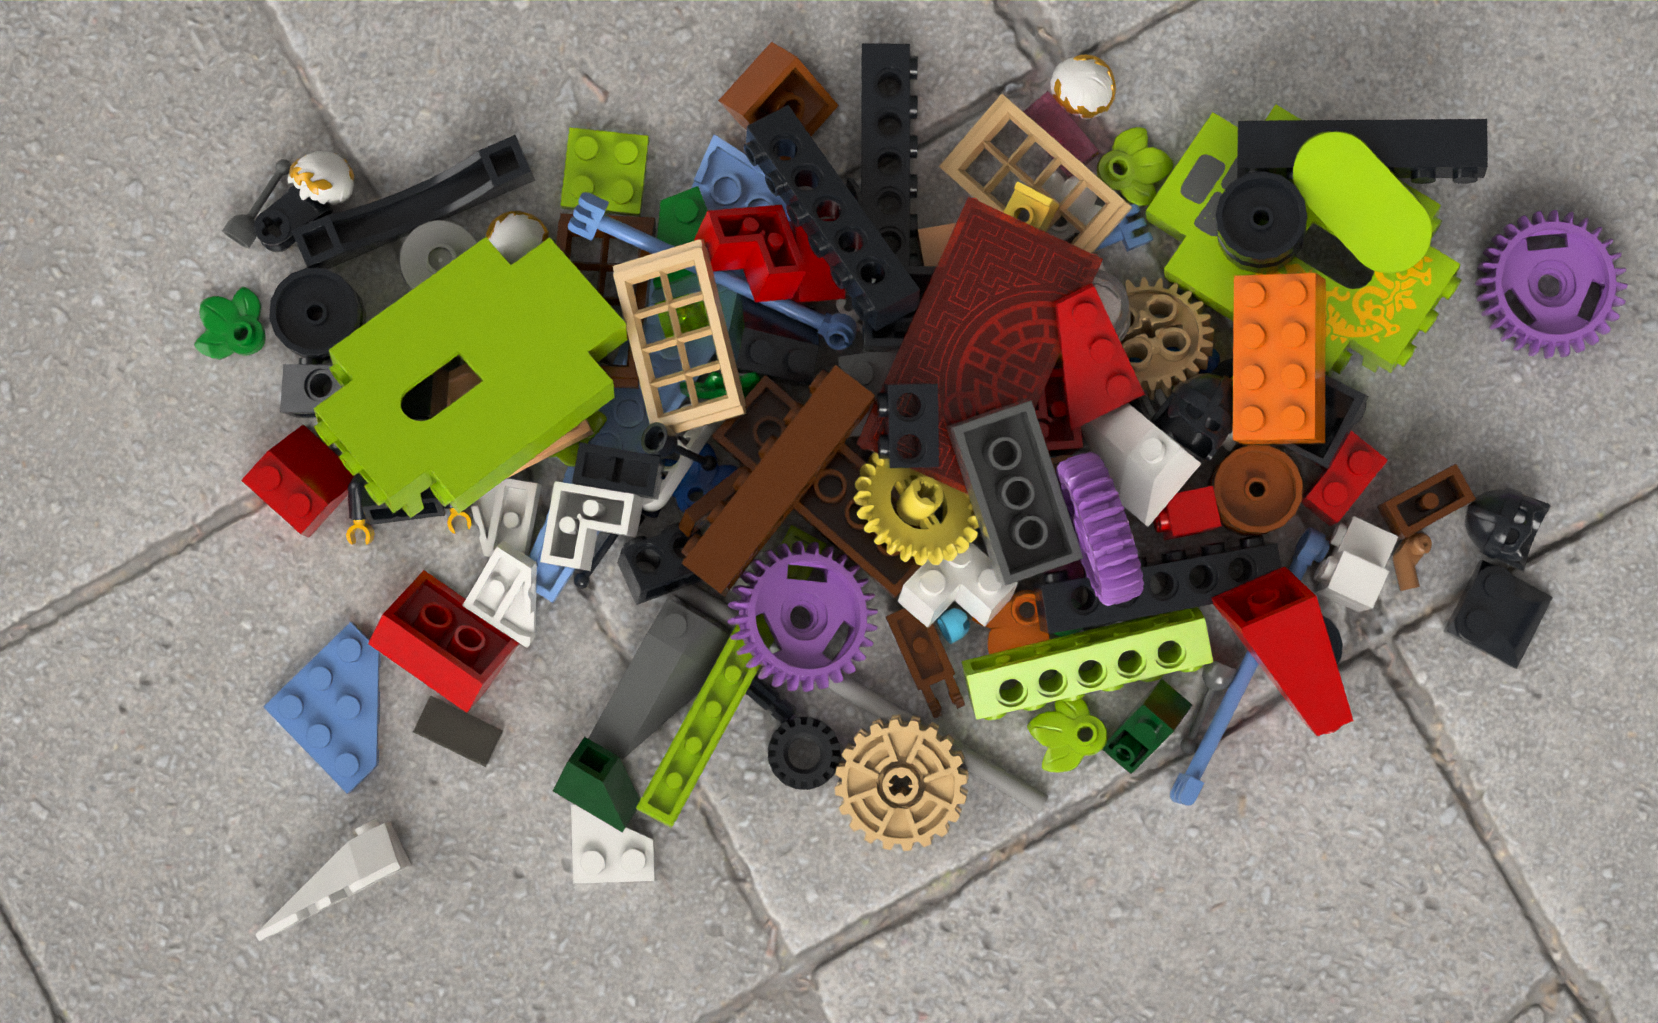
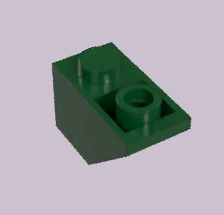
(1147, 726)
(598, 784)

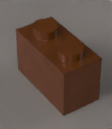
(1426, 502)

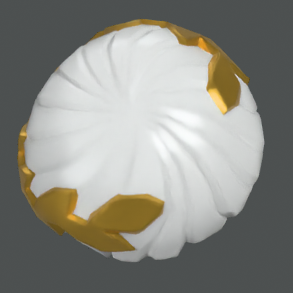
(1083, 86)
(322, 177)
(516, 234)

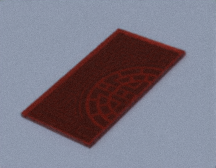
(984, 326)

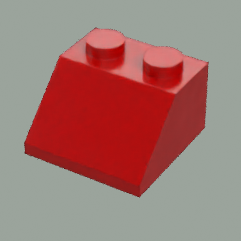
(300, 480)

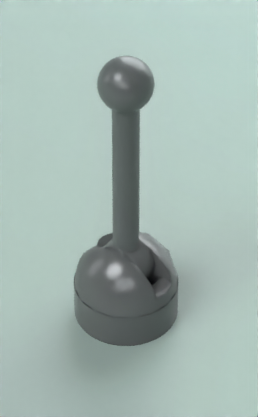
(241, 226)
(1216, 677)

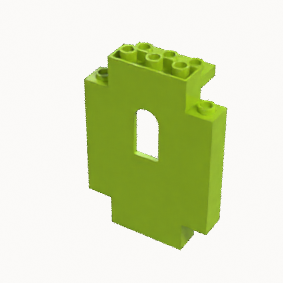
(522, 330)

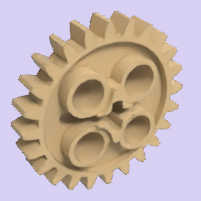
(1151, 336)

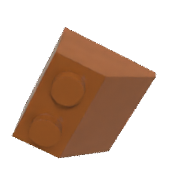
(774, 82)

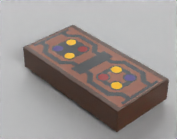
(697, 514)

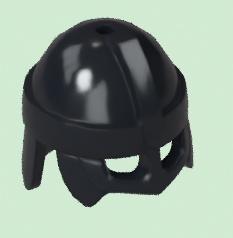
(1198, 413)
(1505, 524)

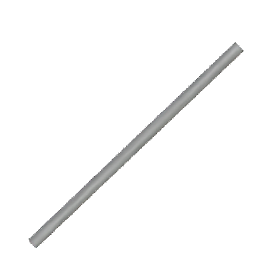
(875, 703)

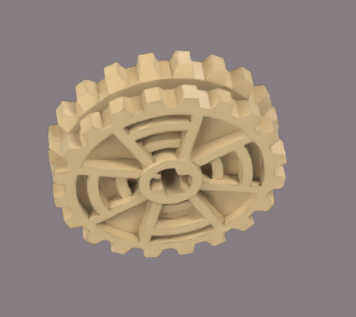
(901, 814)

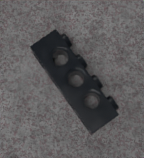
(305, 383)

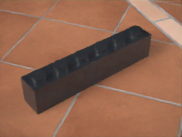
(1407, 147)

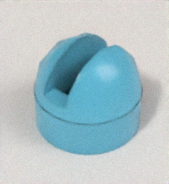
(953, 624)

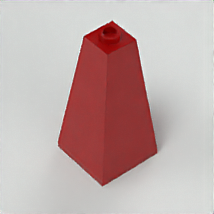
(1289, 640)

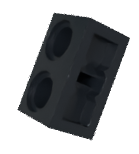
(921, 424)
(619, 470)
(659, 551)

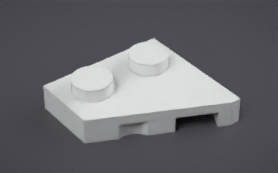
(507, 515)
(507, 594)
(607, 854)

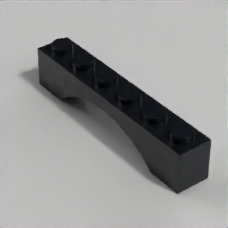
(375, 224)

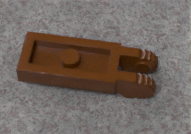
(924, 658)

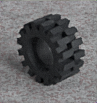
(804, 778)

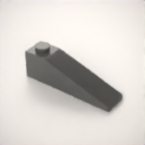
(660, 678)

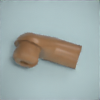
(1406, 558)

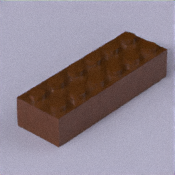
(779, 480)
(830, 499)

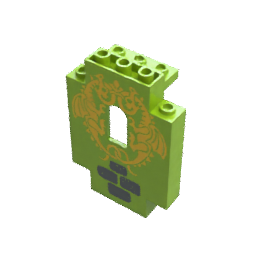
(1371, 320)

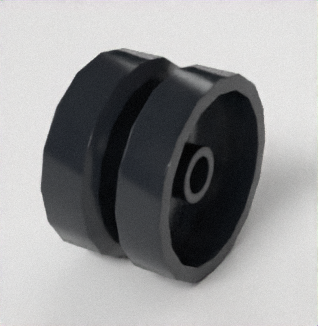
(1244, 206)
(310, 292)

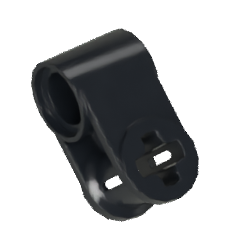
(287, 214)

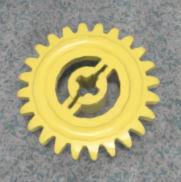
(916, 506)

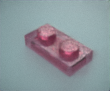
(1062, 128)

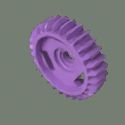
(1573, 266)
(1100, 528)
(828, 603)

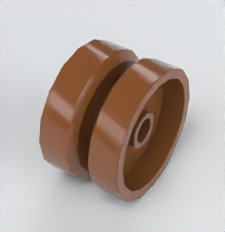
(1276, 478)

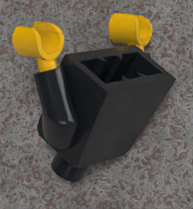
(363, 507)

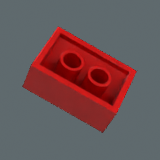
(442, 641)

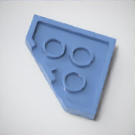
(336, 707)

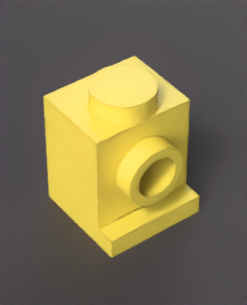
(1039, 206)

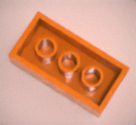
(1279, 358)

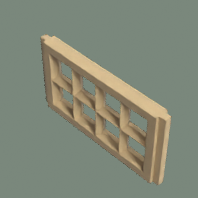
(980, 137)
(660, 265)

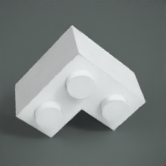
(576, 517)
(1357, 564)
(965, 580)

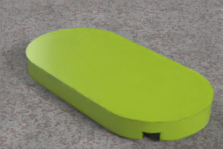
(1362, 201)

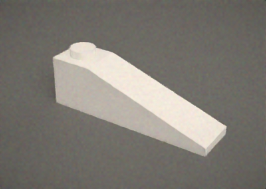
(1140, 460)
(356, 866)

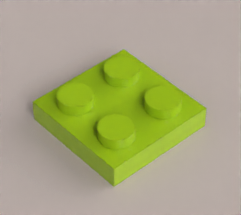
(606, 166)

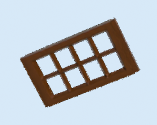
(622, 375)

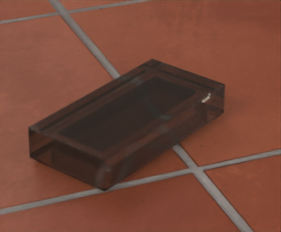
(458, 731)

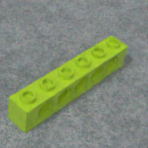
(1068, 652)

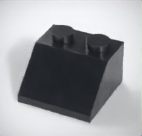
(772, 343)

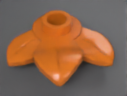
(1011, 629)

